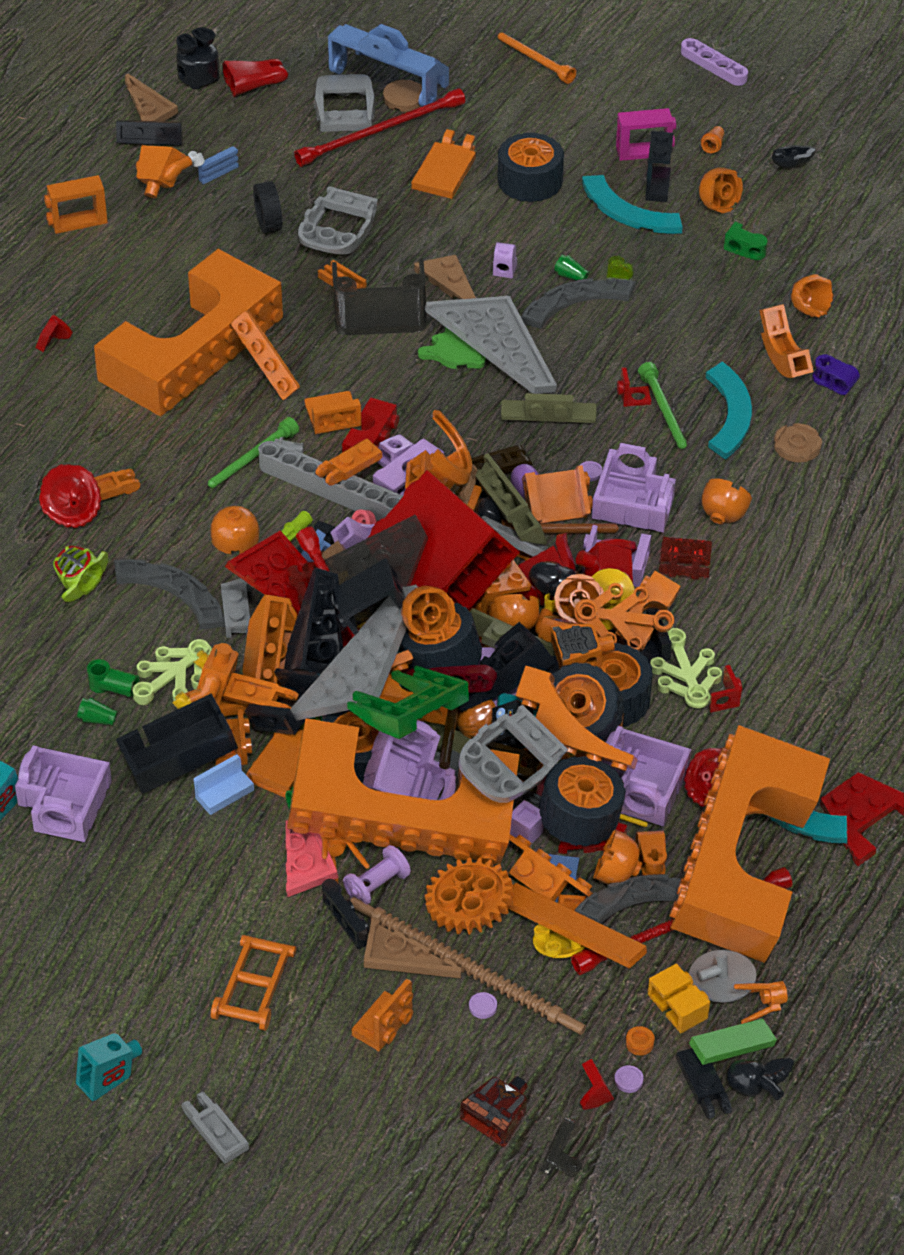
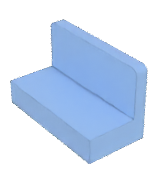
(222, 785)

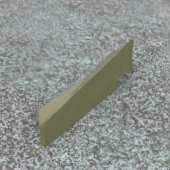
(509, 502)

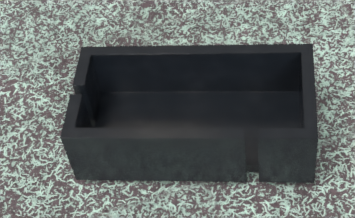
(177, 743)

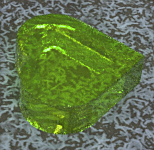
(619, 268)

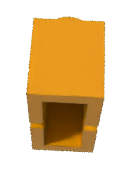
(675, 990)

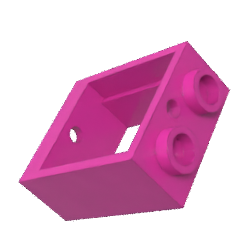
(640, 120)

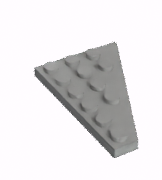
(498, 334)
(359, 666)

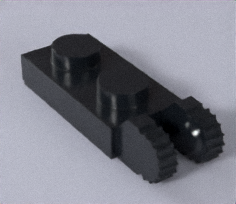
(345, 913)
(703, 1083)

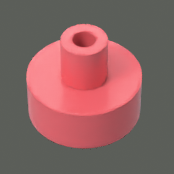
(364, 517)

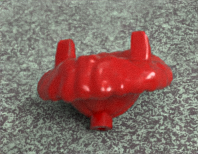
(70, 495)
(700, 773)

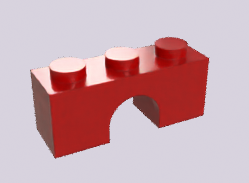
(377, 422)

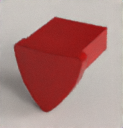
(54, 329)
(600, 1092)

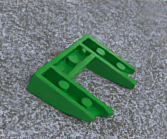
(429, 693)

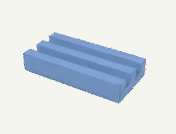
(218, 165)

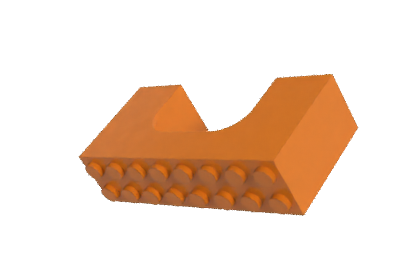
(166, 370)
(335, 803)
(716, 895)

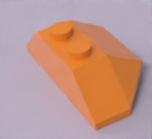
(268, 638)

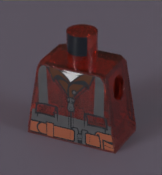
(496, 1108)

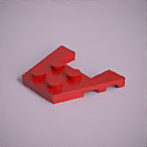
(864, 804)

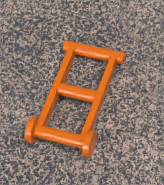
(263, 1016)

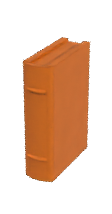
(277, 763)

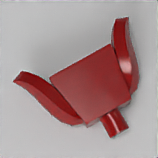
(560, 553)
(608, 554)

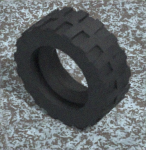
(267, 206)

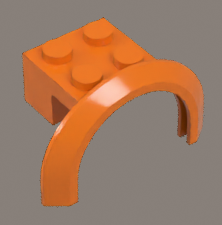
(450, 469)

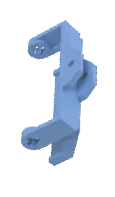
(390, 48)

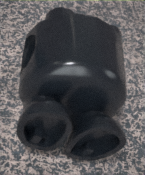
(197, 58)

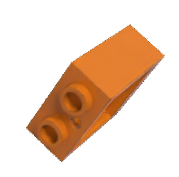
(72, 190)

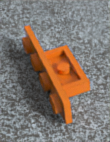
(265, 355)
(542, 876)

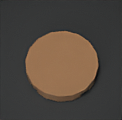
(402, 95)
(797, 443)

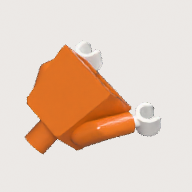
(162, 165)

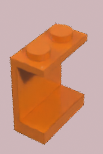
(558, 495)

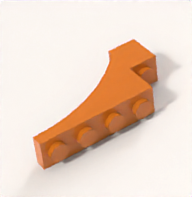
(539, 690)

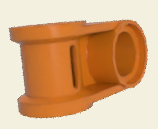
(652, 852)

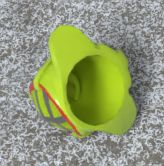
(79, 571)

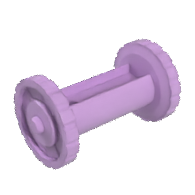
(392, 864)

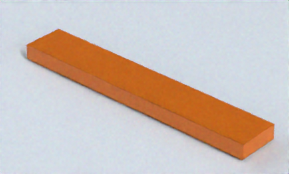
(576, 927)

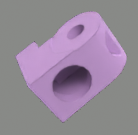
(505, 255)
(393, 448)

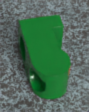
(745, 243)

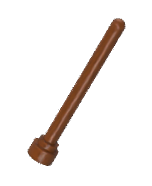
(572, 528)

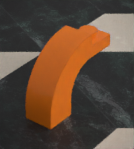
(780, 346)

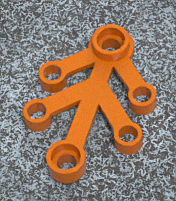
(619, 616)

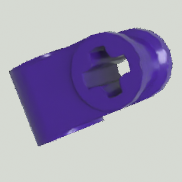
(835, 376)

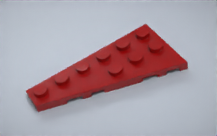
(266, 570)

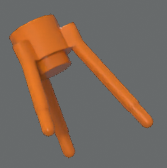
(336, 847)
(770, 993)

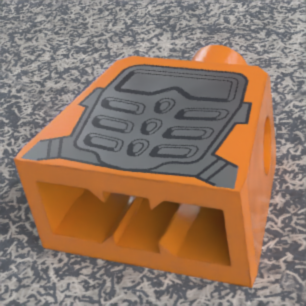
(579, 644)

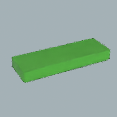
(732, 1041)

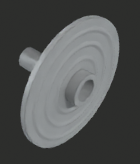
(719, 972)

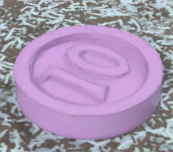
(593, 469)
(483, 1005)
(628, 1079)

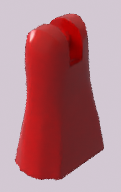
(248, 75)

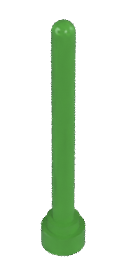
(649, 374)
(286, 429)

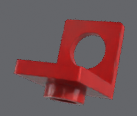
(626, 391)
(733, 691)

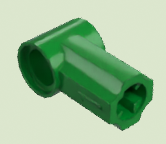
(104, 679)

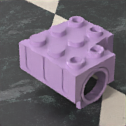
(633, 494)
(408, 765)
(657, 776)
(62, 791)

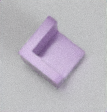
(526, 822)

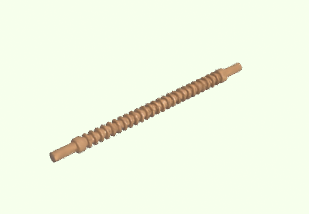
(553, 1013)

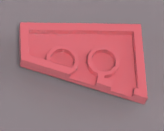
(305, 863)

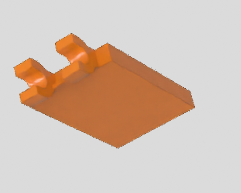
(445, 166)

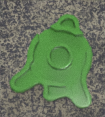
(451, 351)

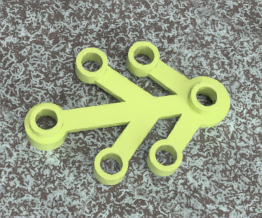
(144, 692)
(695, 694)

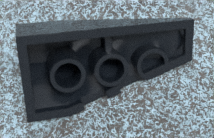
(317, 629)
(513, 652)

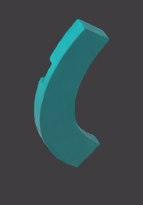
(626, 213)
(738, 409)
(820, 827)

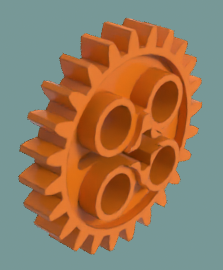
(469, 895)

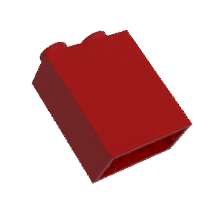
(461, 547)

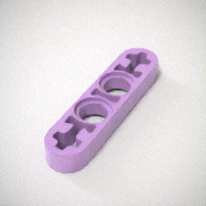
(696, 50)

